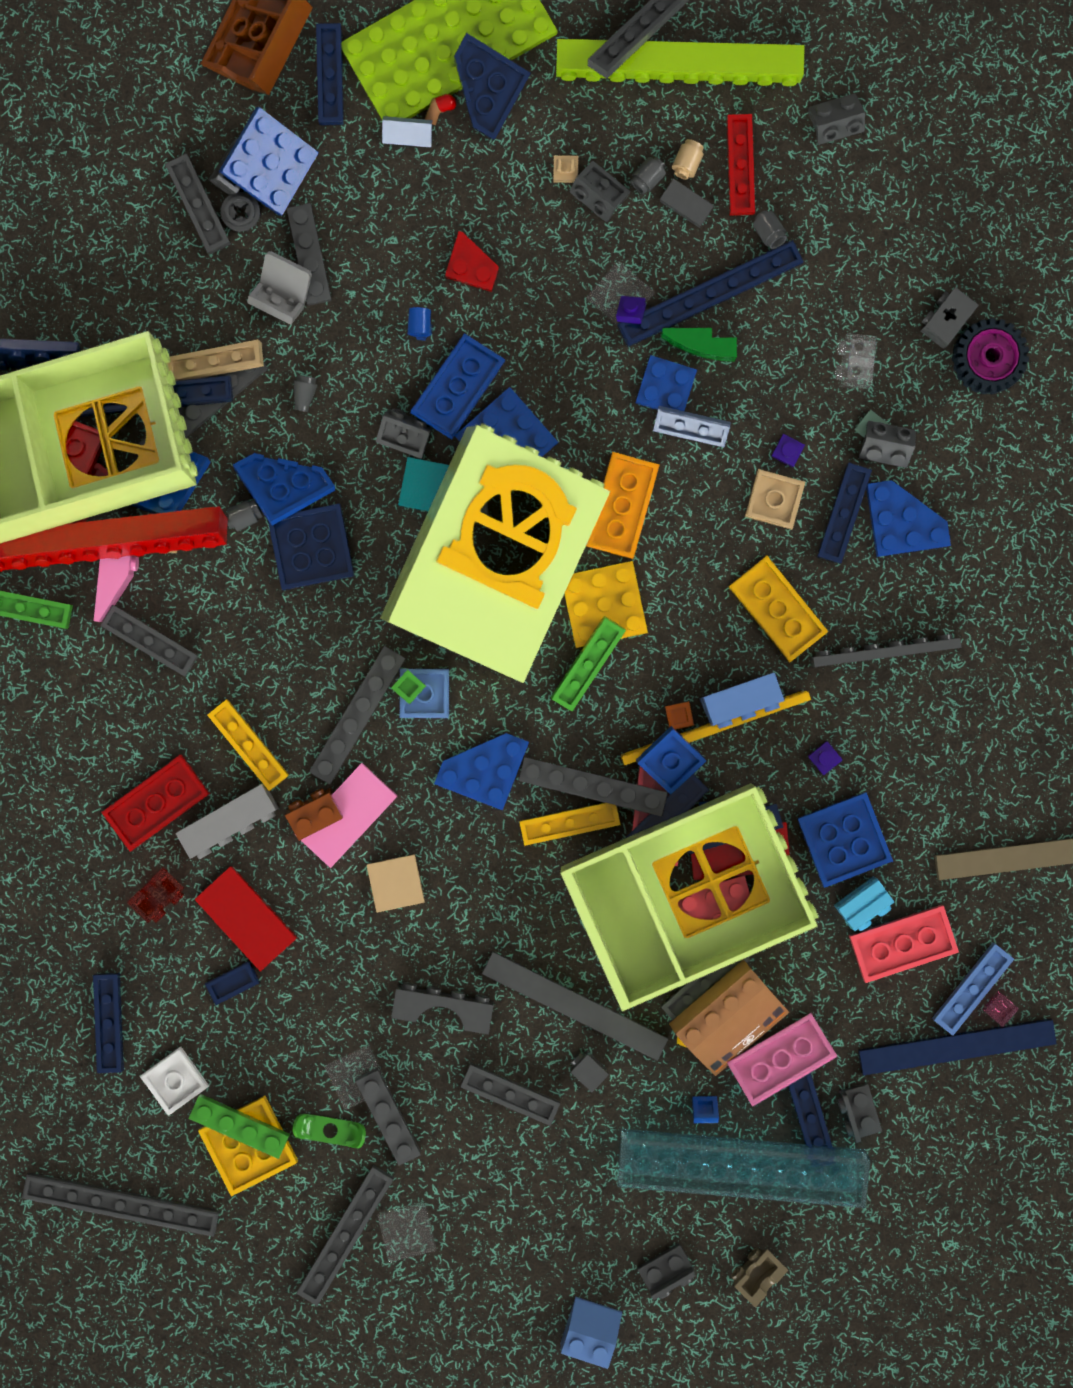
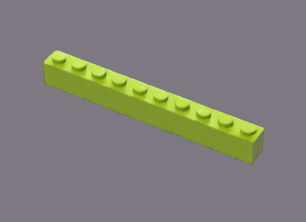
(689, 62)

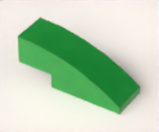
(700, 343)

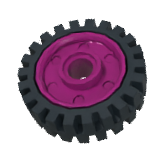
(1007, 348)

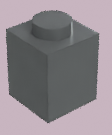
(588, 1070)

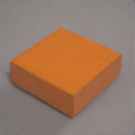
(679, 715)

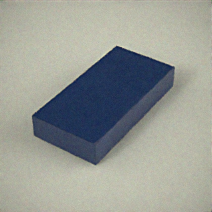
(232, 983)

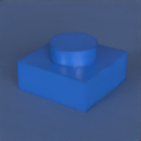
(705, 1109)

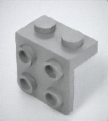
(281, 288)

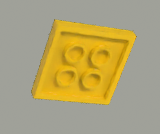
(601, 593)
(241, 1164)

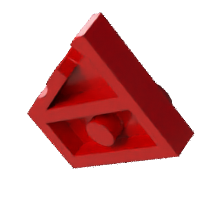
(471, 265)

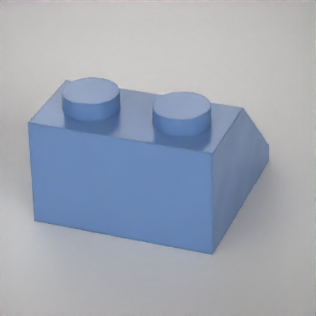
(591, 1332)

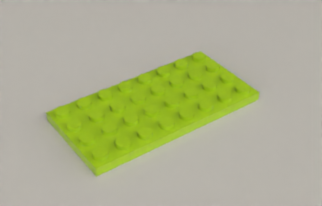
(412, 51)

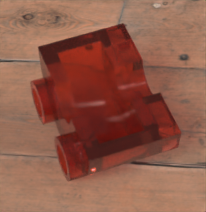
(156, 896)

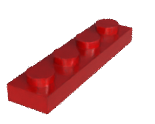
(740, 164)

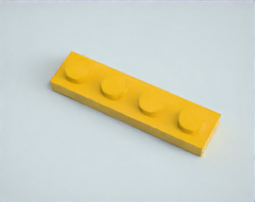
(248, 745)
(569, 823)

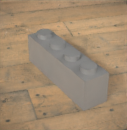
(226, 821)

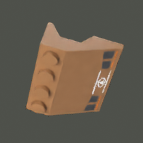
(728, 1018)

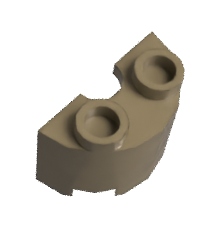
(758, 1275)

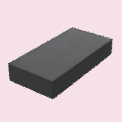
(686, 203)

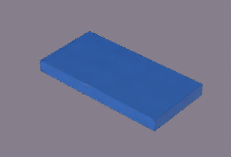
(457, 386)

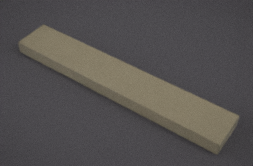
(1004, 859)

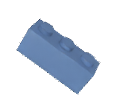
(742, 700)

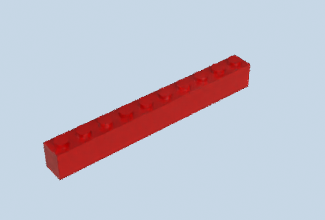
(117, 538)

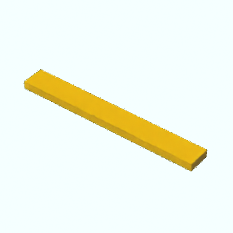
(707, 730)

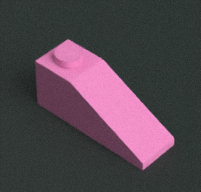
(112, 581)

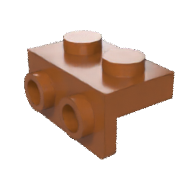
(313, 813)

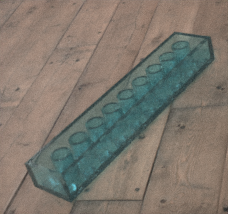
(743, 1168)

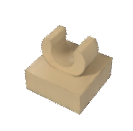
(565, 169)

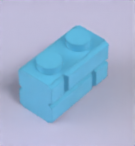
(864, 904)

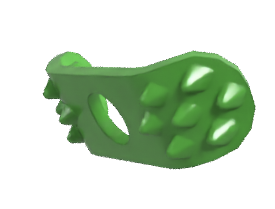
(311, 1128)

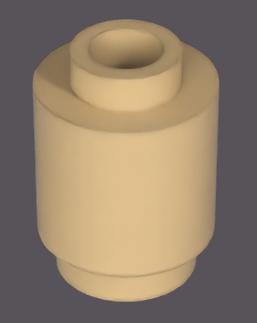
(688, 159)

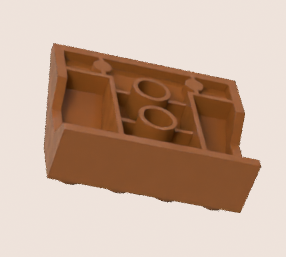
(256, 41)

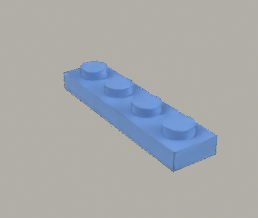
(972, 988)

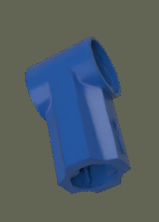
(419, 323)

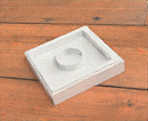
(174, 1081)

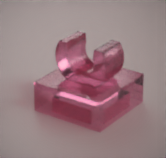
(1000, 1009)

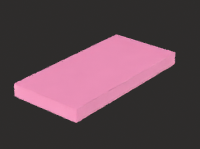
(361, 802)
(782, 1059)

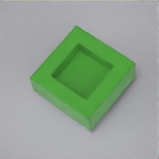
(408, 687)

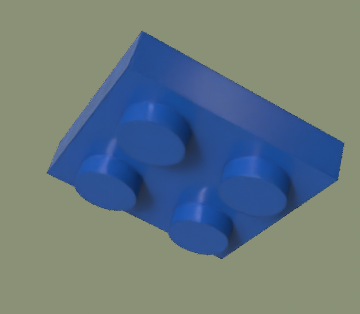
(665, 384)
(670, 760)

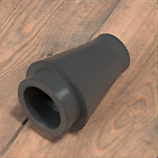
(303, 392)

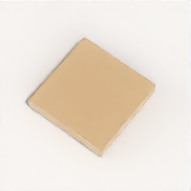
(775, 499)
(395, 883)

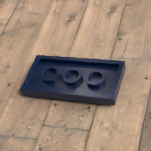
(27, 353)

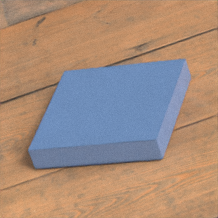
(433, 700)

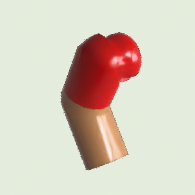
(439, 105)

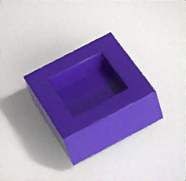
(631, 309)
(788, 450)
(824, 758)

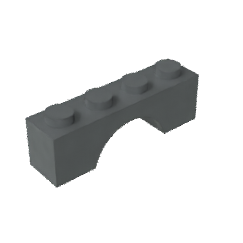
(473, 1012)

